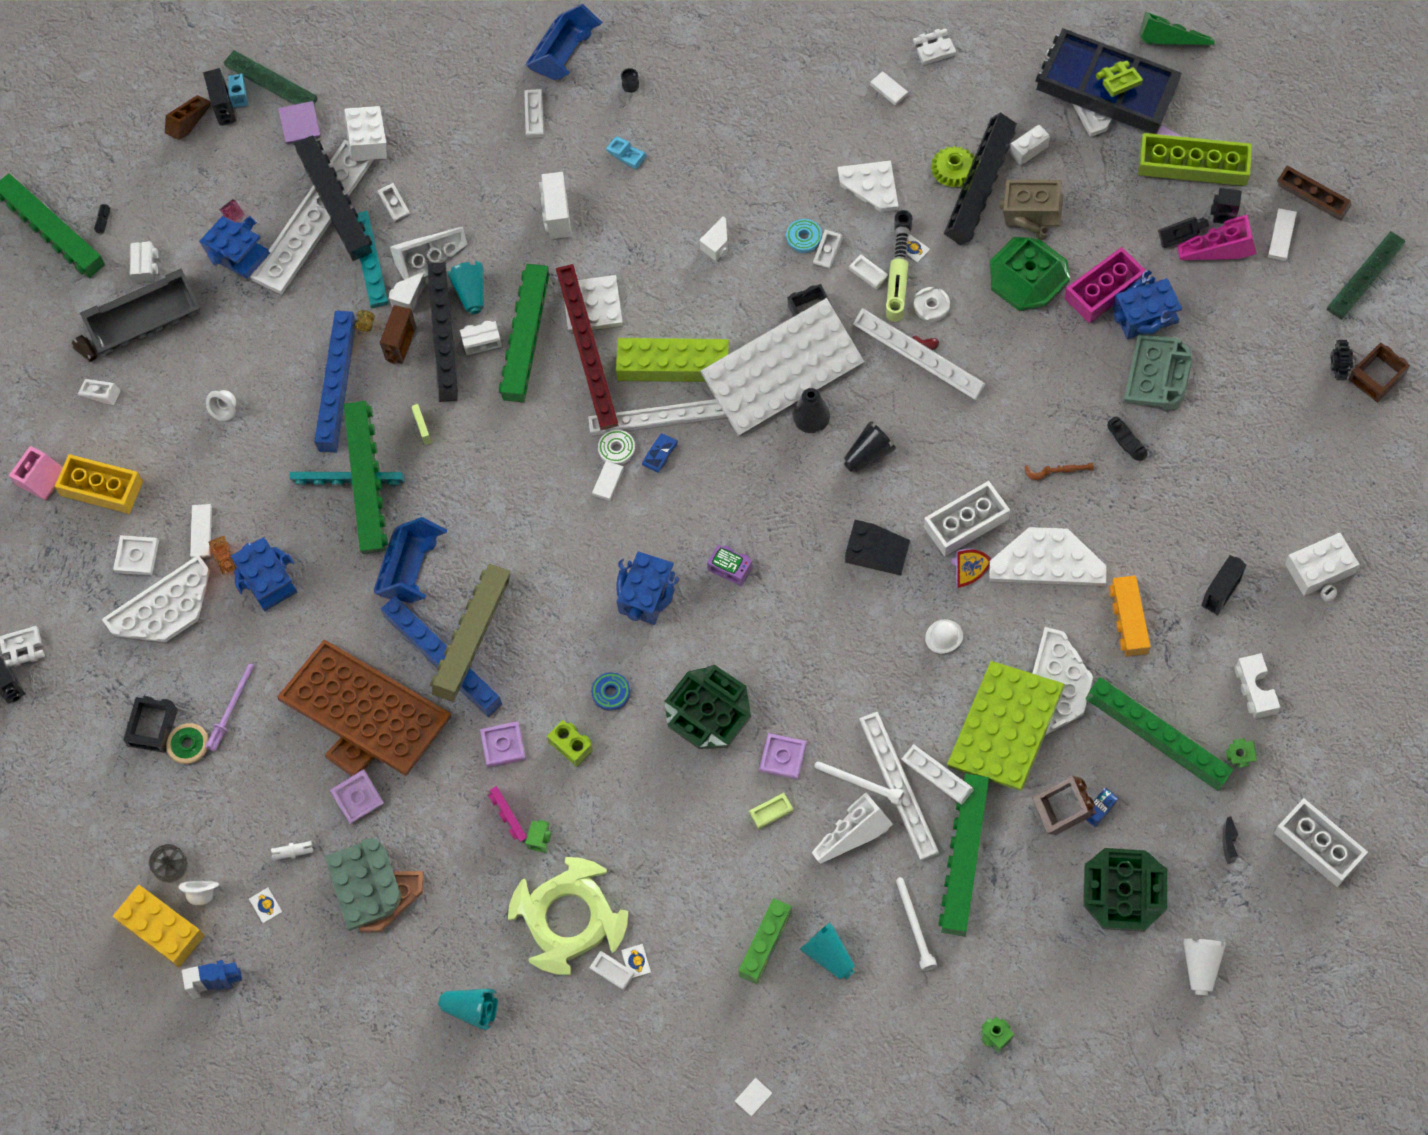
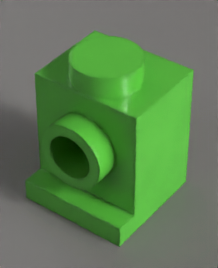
(538, 836)

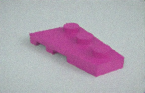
(506, 814)

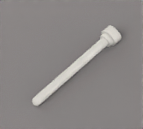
(895, 795)
(927, 961)

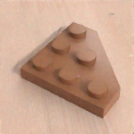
(411, 887)

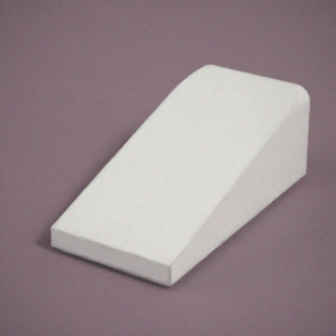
(393, 202)
(828, 249)
(99, 391)

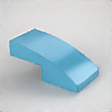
(626, 153)

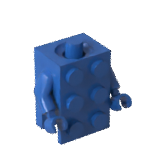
(234, 246)
(1146, 307)
(263, 573)
(645, 588)

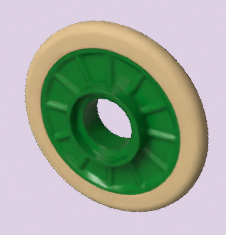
(182, 733)

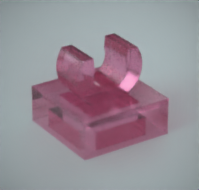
(232, 211)

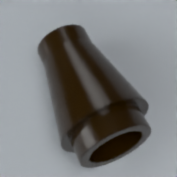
(83, 347)

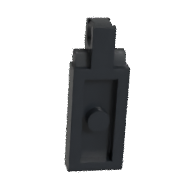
(1181, 231)

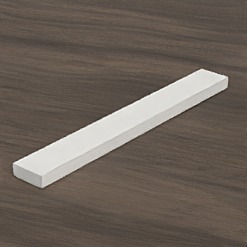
(919, 354)
(662, 416)
(895, 778)

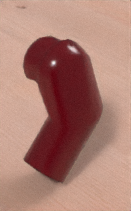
(931, 343)

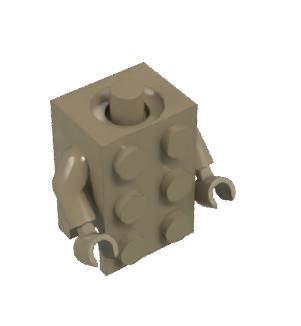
(1033, 205)

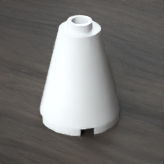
(1203, 963)

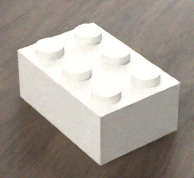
(365, 133)
(555, 205)
(1322, 564)

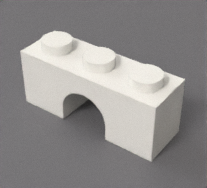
(1260, 702)

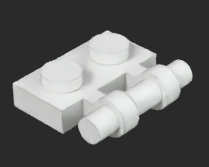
(935, 51)
(20, 641)

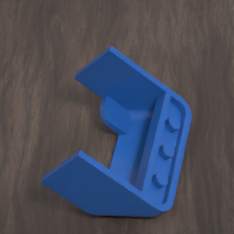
(561, 40)
(404, 559)

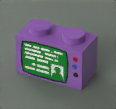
(730, 565)

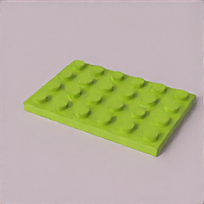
(1006, 725)

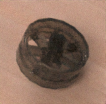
(168, 863)

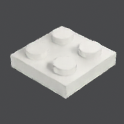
(136, 555)

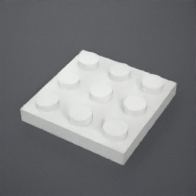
(601, 302)

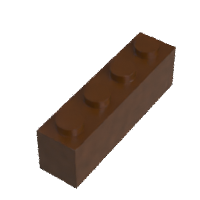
(1314, 193)

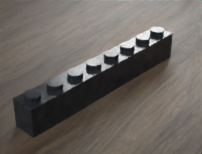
(980, 179)
(333, 199)
(442, 332)

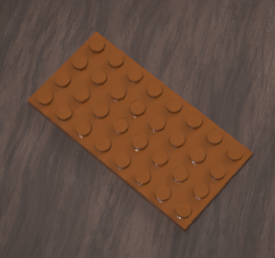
(364, 707)

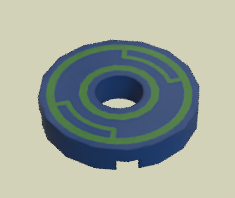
(606, 681)

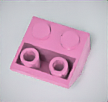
(36, 473)

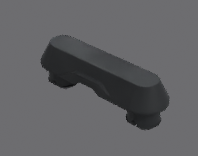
(1126, 439)

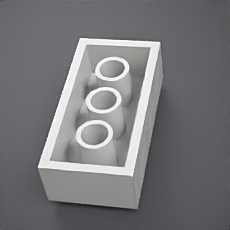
(966, 518)
(1320, 842)

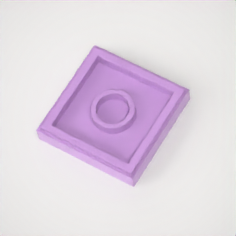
(299, 122)
(502, 744)
(782, 756)
(356, 796)

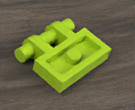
(1121, 82)

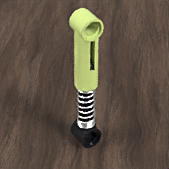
(899, 267)

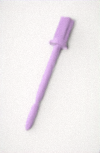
(219, 729)

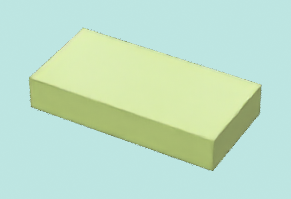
(421, 424)
(771, 811)

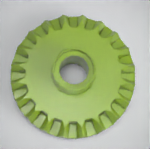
(948, 173)

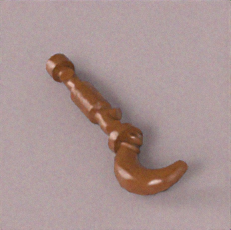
(1047, 470)

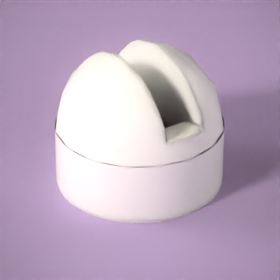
(1331, 596)

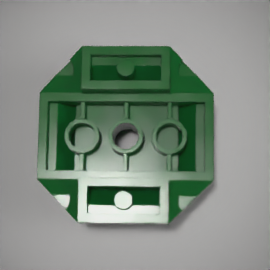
(1024, 287)

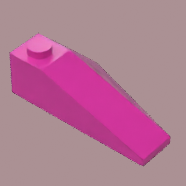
(1229, 241)

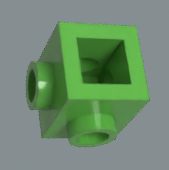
(1249, 752)
(999, 1040)

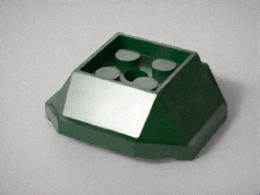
(708, 689)
(1129, 869)

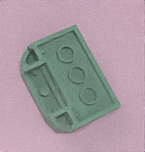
(1159, 372)
(364, 883)

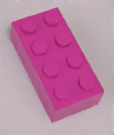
(1097, 288)

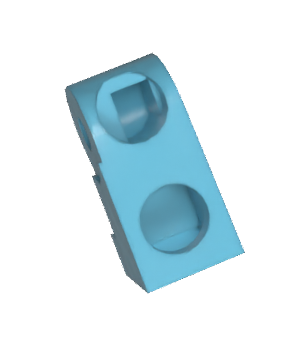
(237, 90)

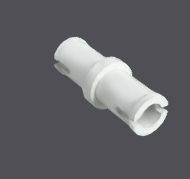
(292, 850)

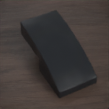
(1229, 835)

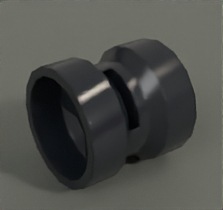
(630, 80)

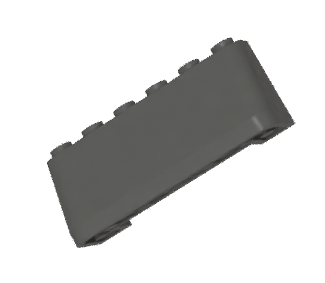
(141, 312)

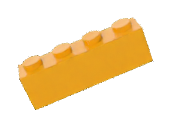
(1130, 616)

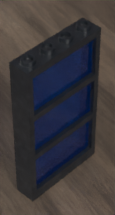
(1072, 78)

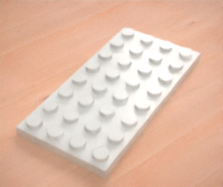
(781, 365)

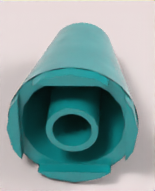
(469, 285)
(829, 952)
(471, 1006)

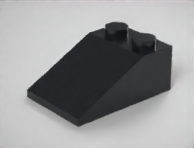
(876, 548)

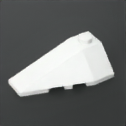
(413, 255)
(860, 826)

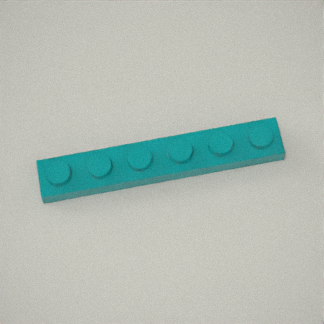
(372, 269)
(339, 478)

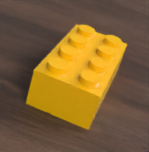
(99, 484)
(158, 926)

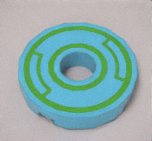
(803, 226)

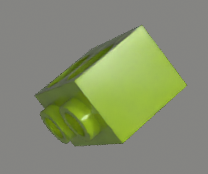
(566, 745)

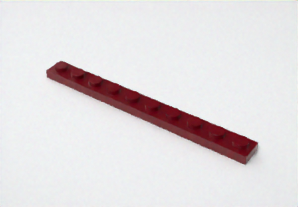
(587, 347)

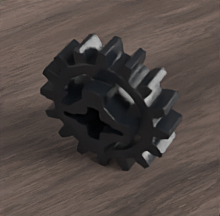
(1341, 359)

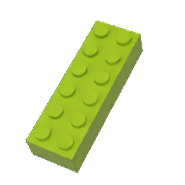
(1194, 159)
(667, 358)

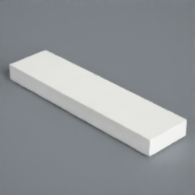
(937, 774)

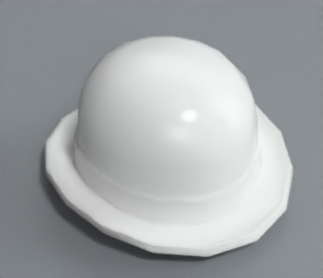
(221, 405)
(944, 636)
(198, 891)

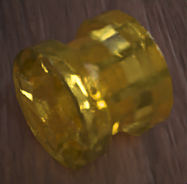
(364, 320)

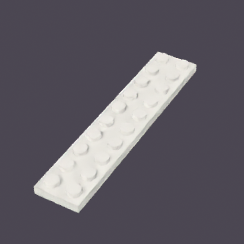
(306, 227)

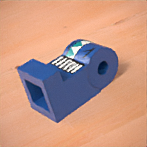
(1103, 805)

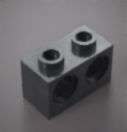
(1225, 205)

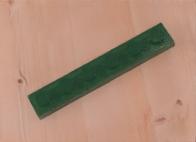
(268, 79)
(1366, 275)

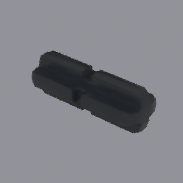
(101, 222)

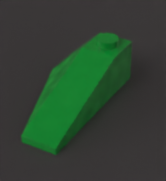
(1159, 31)

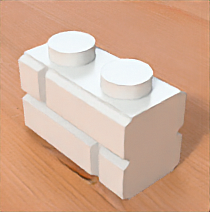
(1029, 145)
(143, 262)
(480, 337)

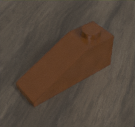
(185, 117)

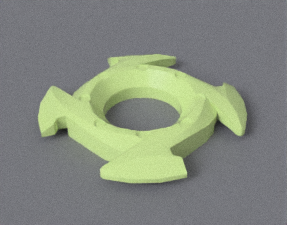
(575, 883)

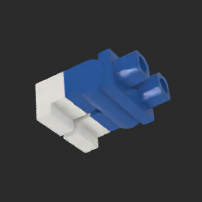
(210, 977)

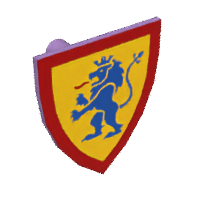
(970, 566)

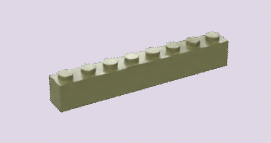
(470, 633)

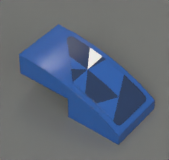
(659, 452)

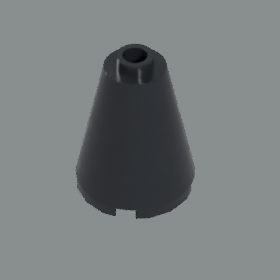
(811, 412)
(868, 448)

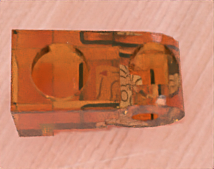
(222, 554)

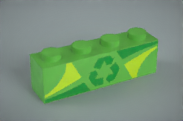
(765, 941)

